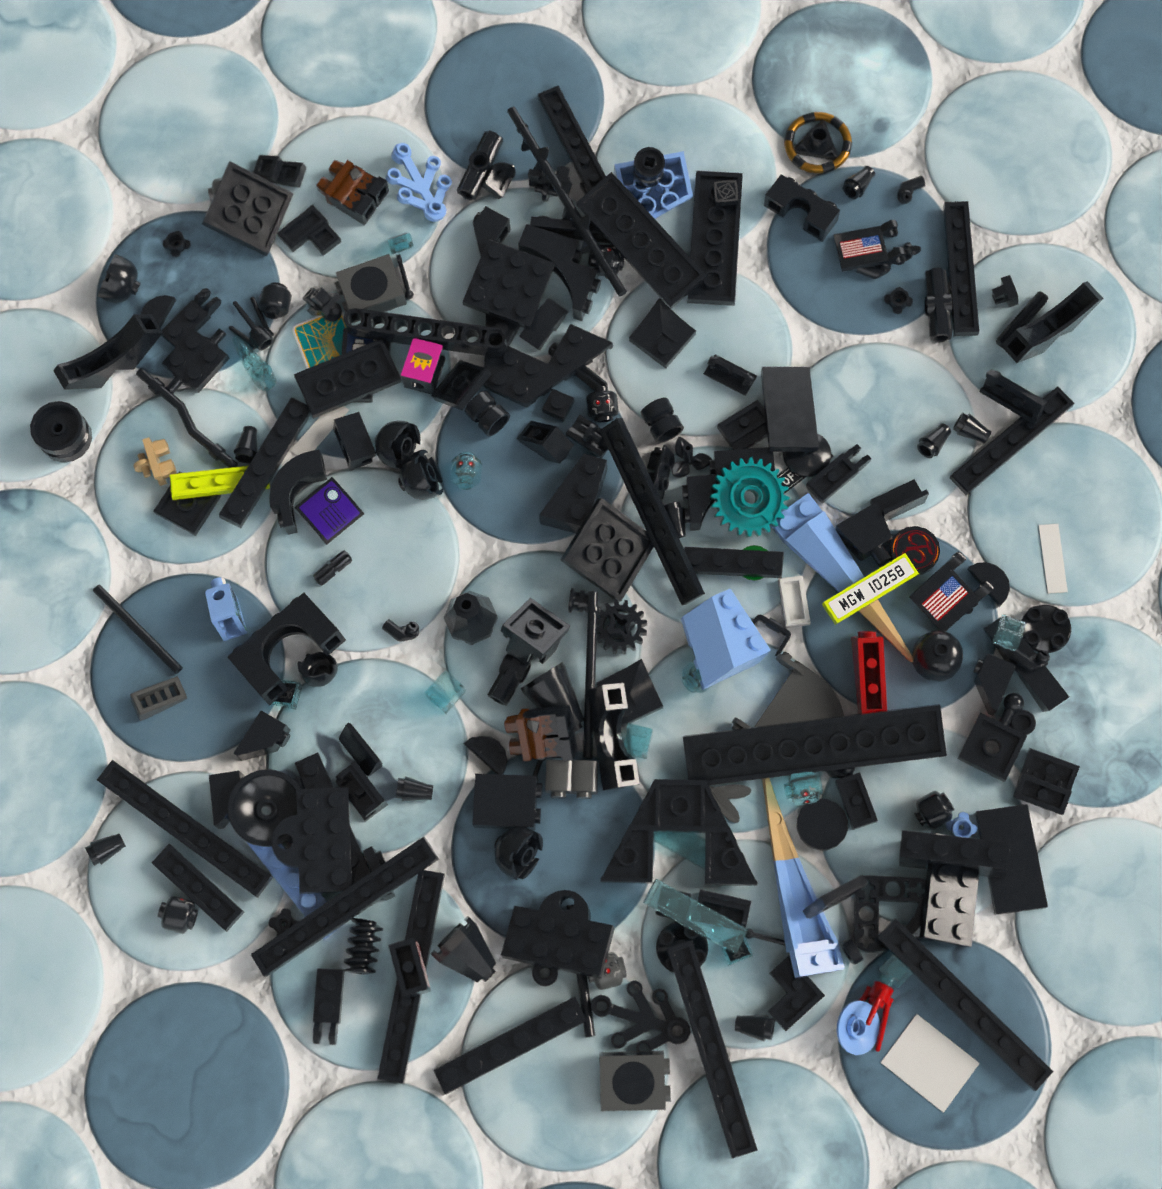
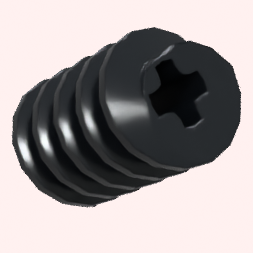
(362, 947)

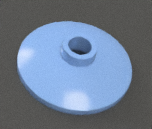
(852, 1029)

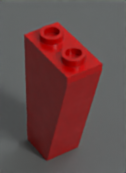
(869, 672)

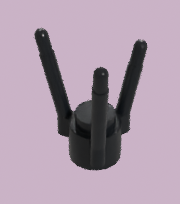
(260, 336)

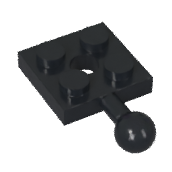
(1008, 739)

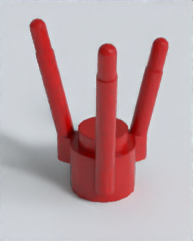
(879, 997)

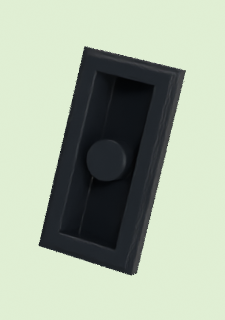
(359, 750)

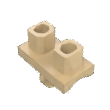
(154, 451)

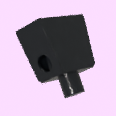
(866, 534)

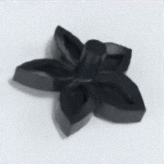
(910, 250)

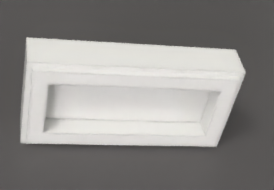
(794, 601)

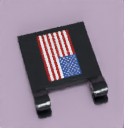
(867, 247)
(946, 596)

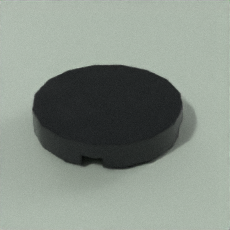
(822, 825)

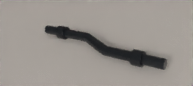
(158, 387)

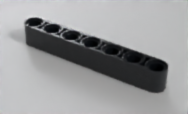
(417, 325)

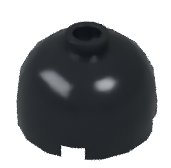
(119, 281)
(396, 442)
(420, 476)
(937, 655)
(517, 850)

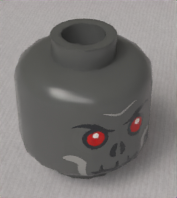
(612, 974)

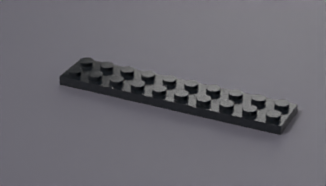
(816, 745)

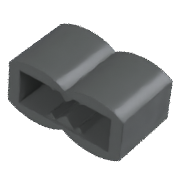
(571, 777)

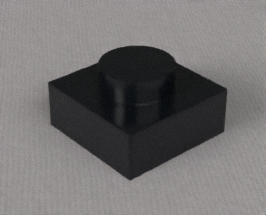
(558, 405)

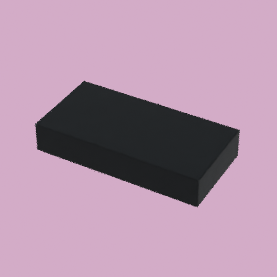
(297, 231)

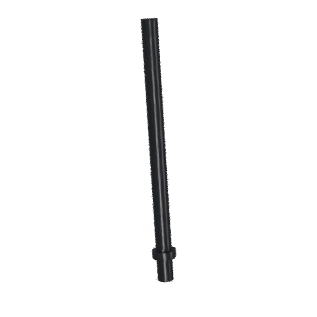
(590, 676)

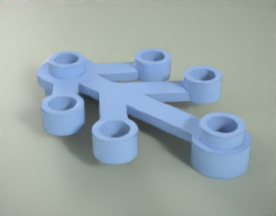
(419, 184)

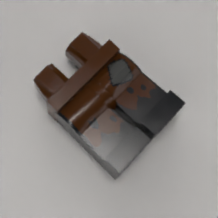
(353, 190)
(543, 733)

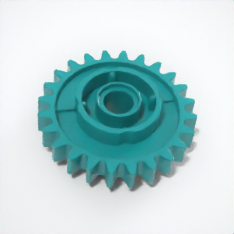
(762, 484)

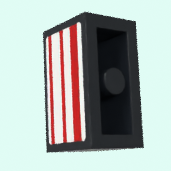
(409, 968)

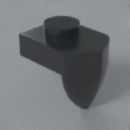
(499, 178)

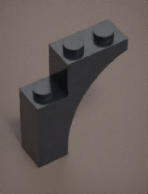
(566, 254)
(1060, 320)
(119, 353)
(699, 487)

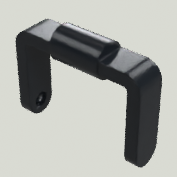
(775, 626)

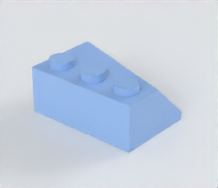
(668, 193)
(722, 638)

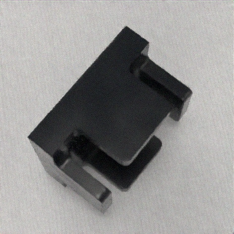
(533, 632)

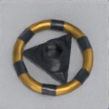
(818, 143)

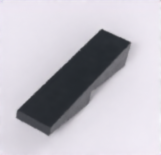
(1039, 682)

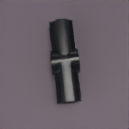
(484, 154)
(938, 305)
(511, 674)

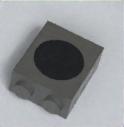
(371, 286)
(634, 1080)

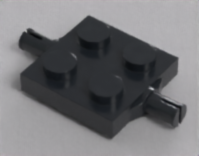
(195, 360)

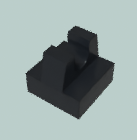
(1005, 292)

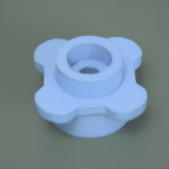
(962, 819)

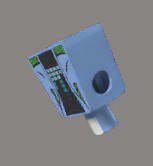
(225, 610)

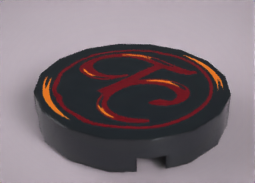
(919, 545)

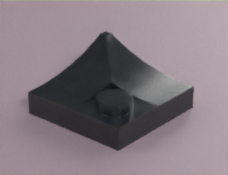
(662, 334)
(639, 690)

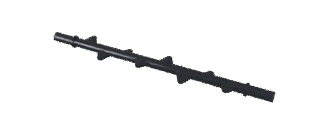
(570, 211)

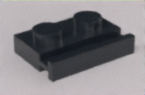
(745, 427)

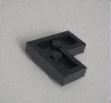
(800, 996)

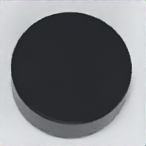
(1023, 722)
(851, 951)

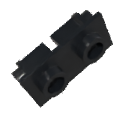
(729, 374)
(662, 462)

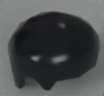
(317, 669)

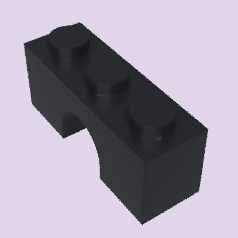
(788, 194)

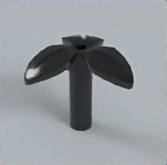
(685, 451)

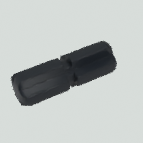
(328, 571)

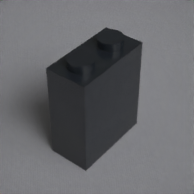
(506, 801)

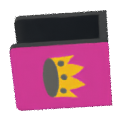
(423, 366)

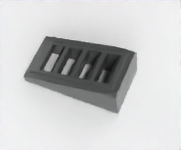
(145, 694)

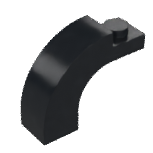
(289, 480)

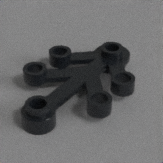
(645, 1019)

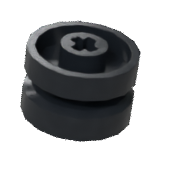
(61, 431)

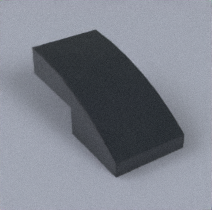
(279, 171)
(545, 321)

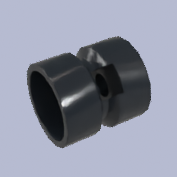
(648, 167)
(486, 412)
(660, 417)

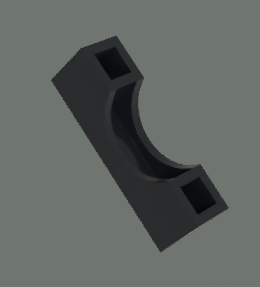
(607, 709)

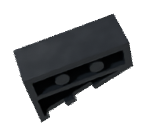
(575, 495)

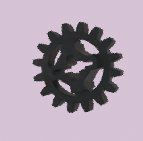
(628, 620)

